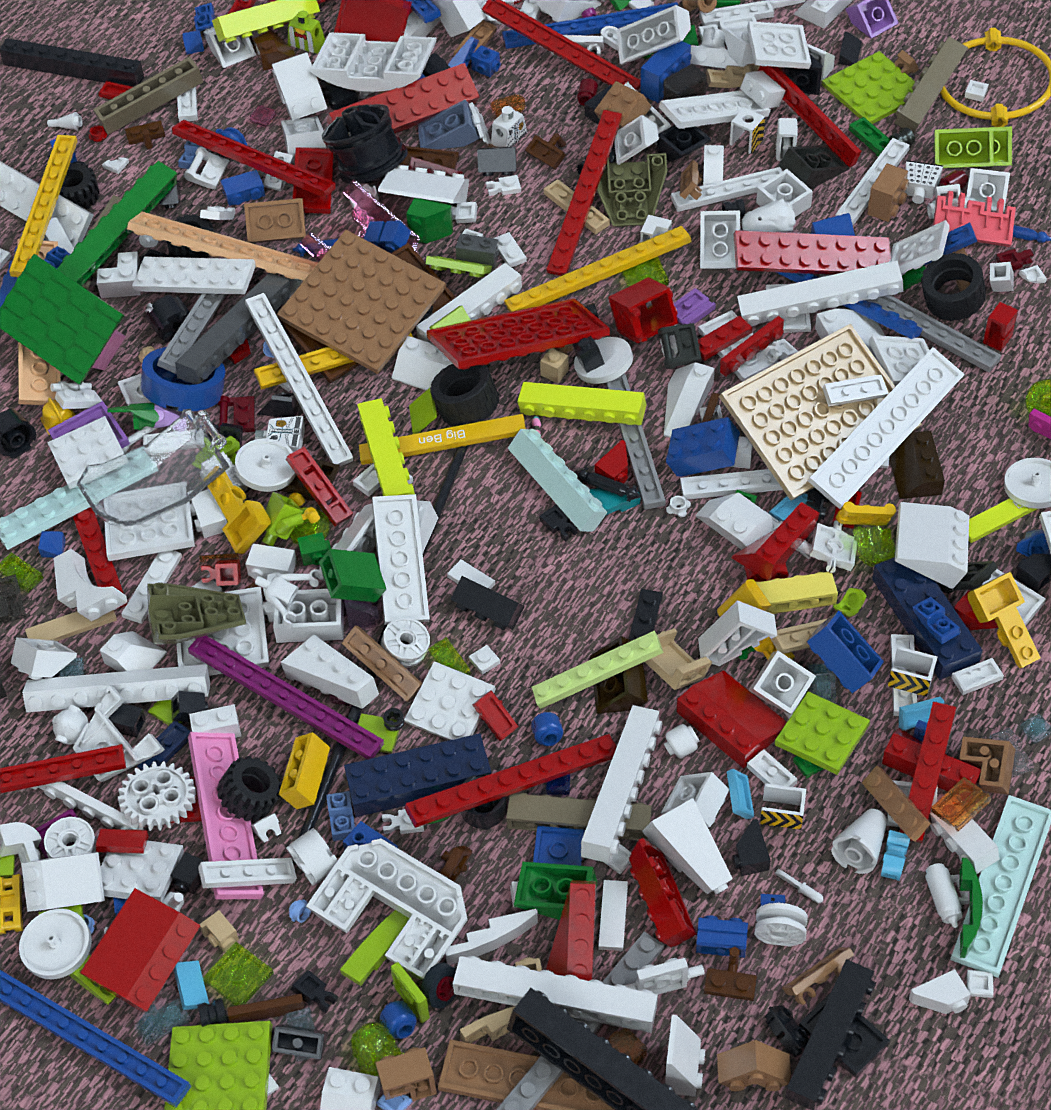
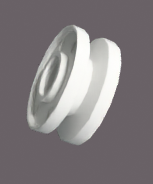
(410, 631)
(69, 830)
(781, 924)

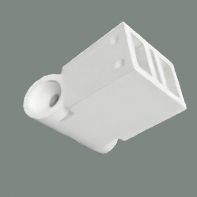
(459, 15)

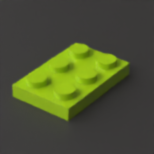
(458, 266)

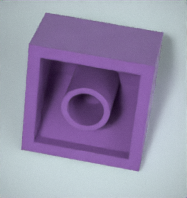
(872, 16)

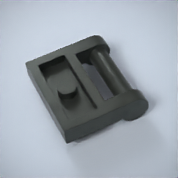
(686, 344)
(976, 574)

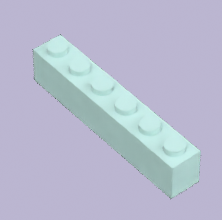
(557, 480)

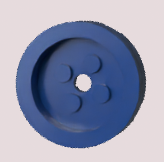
(166, 389)

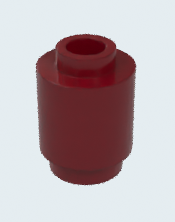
(587, 90)
(955, 177)

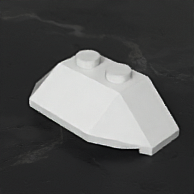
(736, 519)

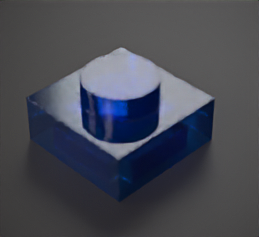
(559, 786)

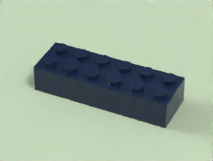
(905, 589)
(414, 773)

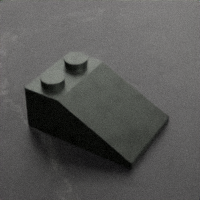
(813, 164)

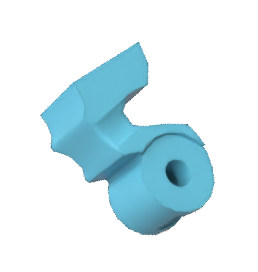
(895, 855)

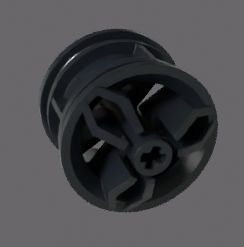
(364, 143)

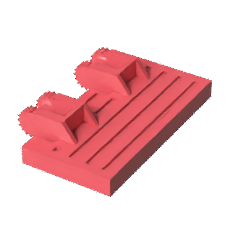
(987, 225)

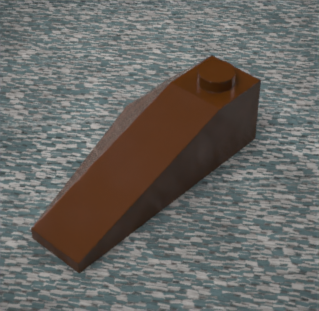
(270, 48)

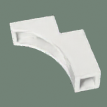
(77, 591)

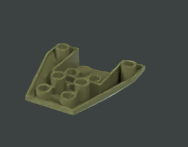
(632, 189)
(188, 612)

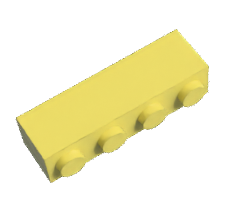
(800, 592)

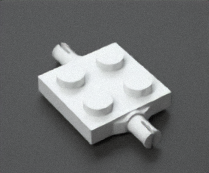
(833, 547)
(665, 977)

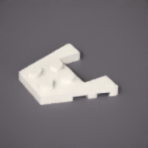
(102, 734)

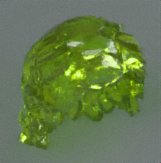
(874, 544)
(370, 1045)

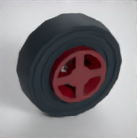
(438, 985)

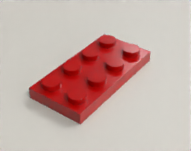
(320, 163)

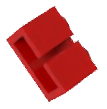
(1000, 326)

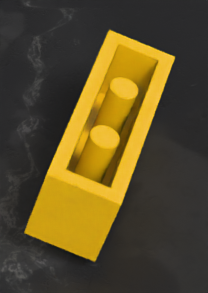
(304, 771)

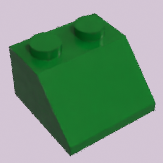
(429, 220)

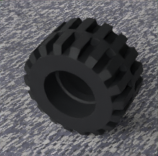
(80, 186)
(183, 251)
(239, 798)

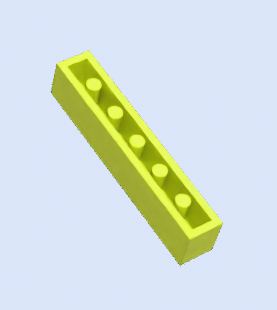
(261, 18)
(582, 403)
(384, 448)

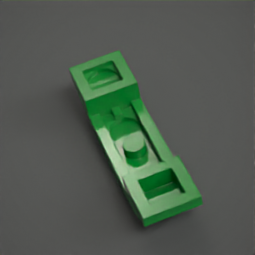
(969, 882)

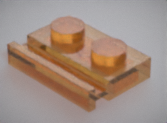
(961, 804)

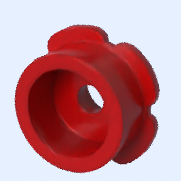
(97, 133)

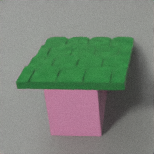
(61, 320)

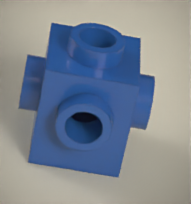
(485, 61)

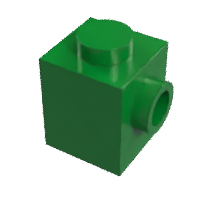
(313, 548)

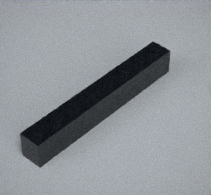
(71, 62)

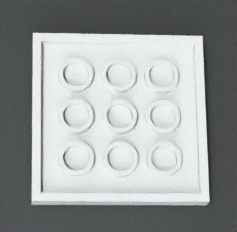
(160, 534)
(245, 640)

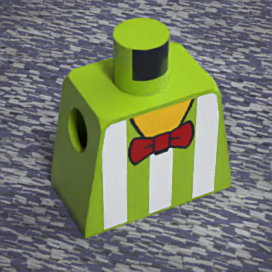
(305, 33)

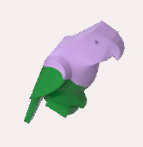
(148, 415)

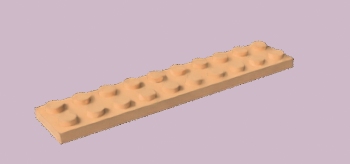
(220, 245)
(33, 372)

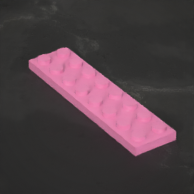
(224, 834)

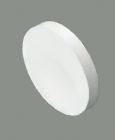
(617, 360)
(263, 465)
(1029, 483)
(55, 944)

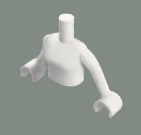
(281, 592)

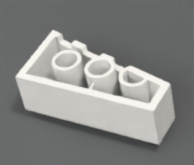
(328, 670)

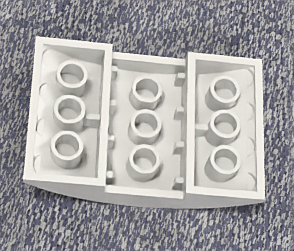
(372, 65)

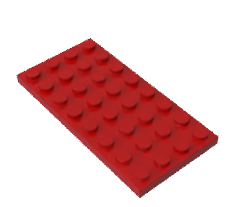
(517, 333)

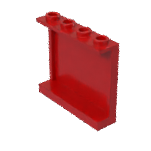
(375, 18)

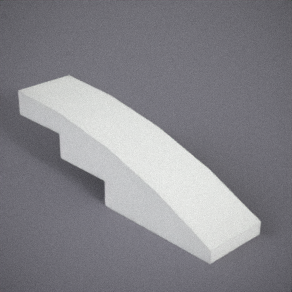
(500, 932)

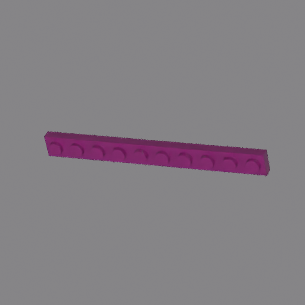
(286, 697)

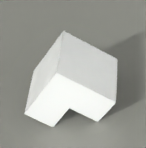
(655, 226)

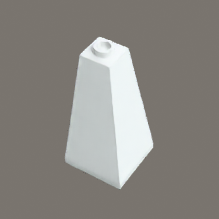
(689, 845)

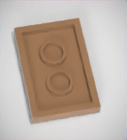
(275, 220)

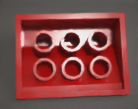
(730, 717)
(140, 950)

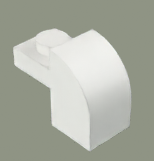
(20, 840)

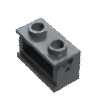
(477, 249)

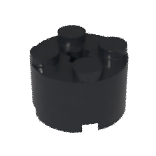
(167, 316)
(15, 433)
(487, 814)

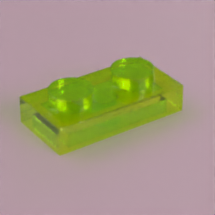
(27, 575)
(445, 654)

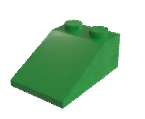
(547, 885)

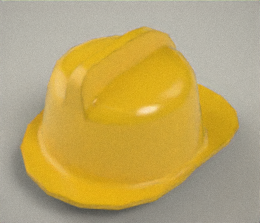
(53, 414)

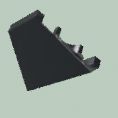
(281, 406)

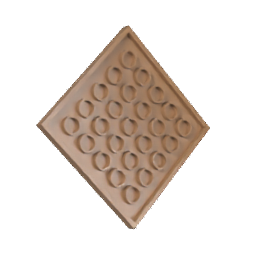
(361, 301)

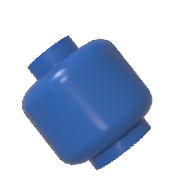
(547, 729)
(398, 1019)

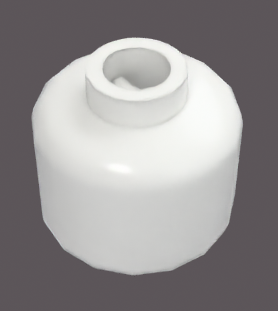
(681, 741)

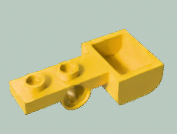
(245, 520)
(752, 595)
(999, 602)

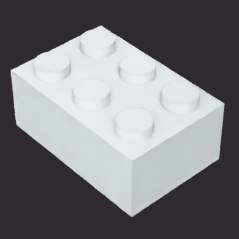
(315, 615)

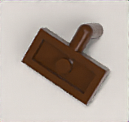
(145, 133)
(546, 151)
(456, 862)
(730, 982)

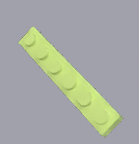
(597, 669)

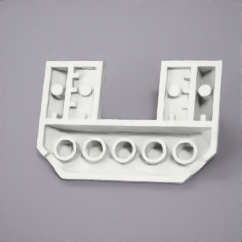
(403, 884)

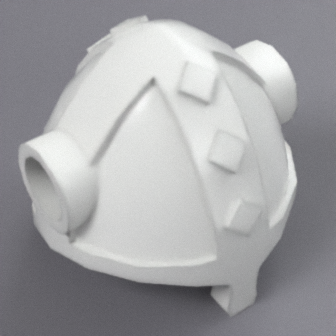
(69, 725)

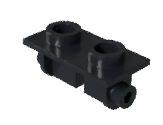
(819, 499)
(781, 1020)

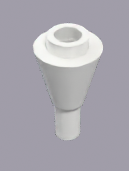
(71, 121)

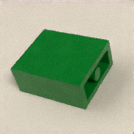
(352, 575)

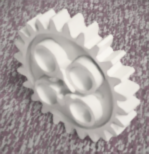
(160, 787)

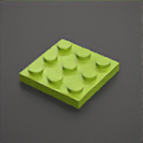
(822, 732)

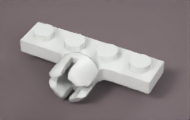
(711, 51)

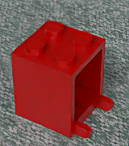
(637, 320)

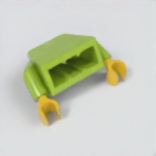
(285, 515)

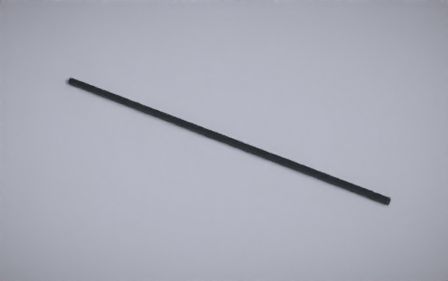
(354, 713)

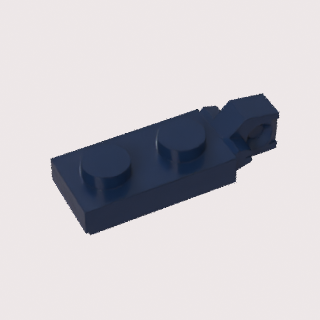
(172, 740)

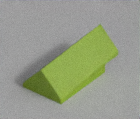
(973, 147)

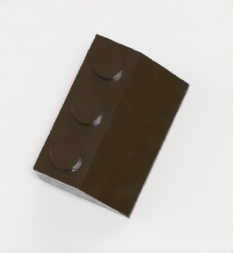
(917, 467)
(622, 689)

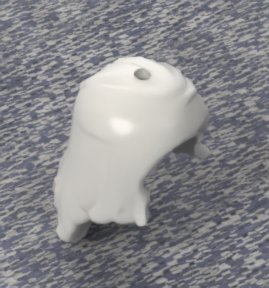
(774, 217)

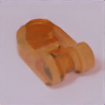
(517, 102)

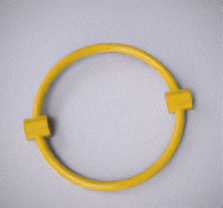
(998, 113)

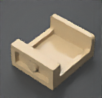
(675, 664)

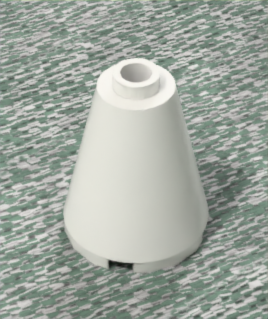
(861, 842)

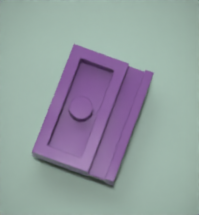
(693, 307)

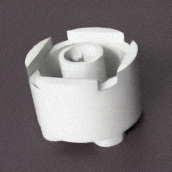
(312, 856)

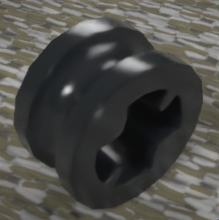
(397, 714)

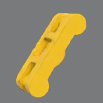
(865, 514)
(11, 904)

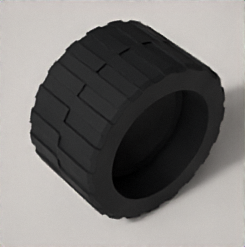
(957, 305)
(464, 394)

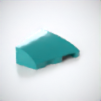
(613, 502)

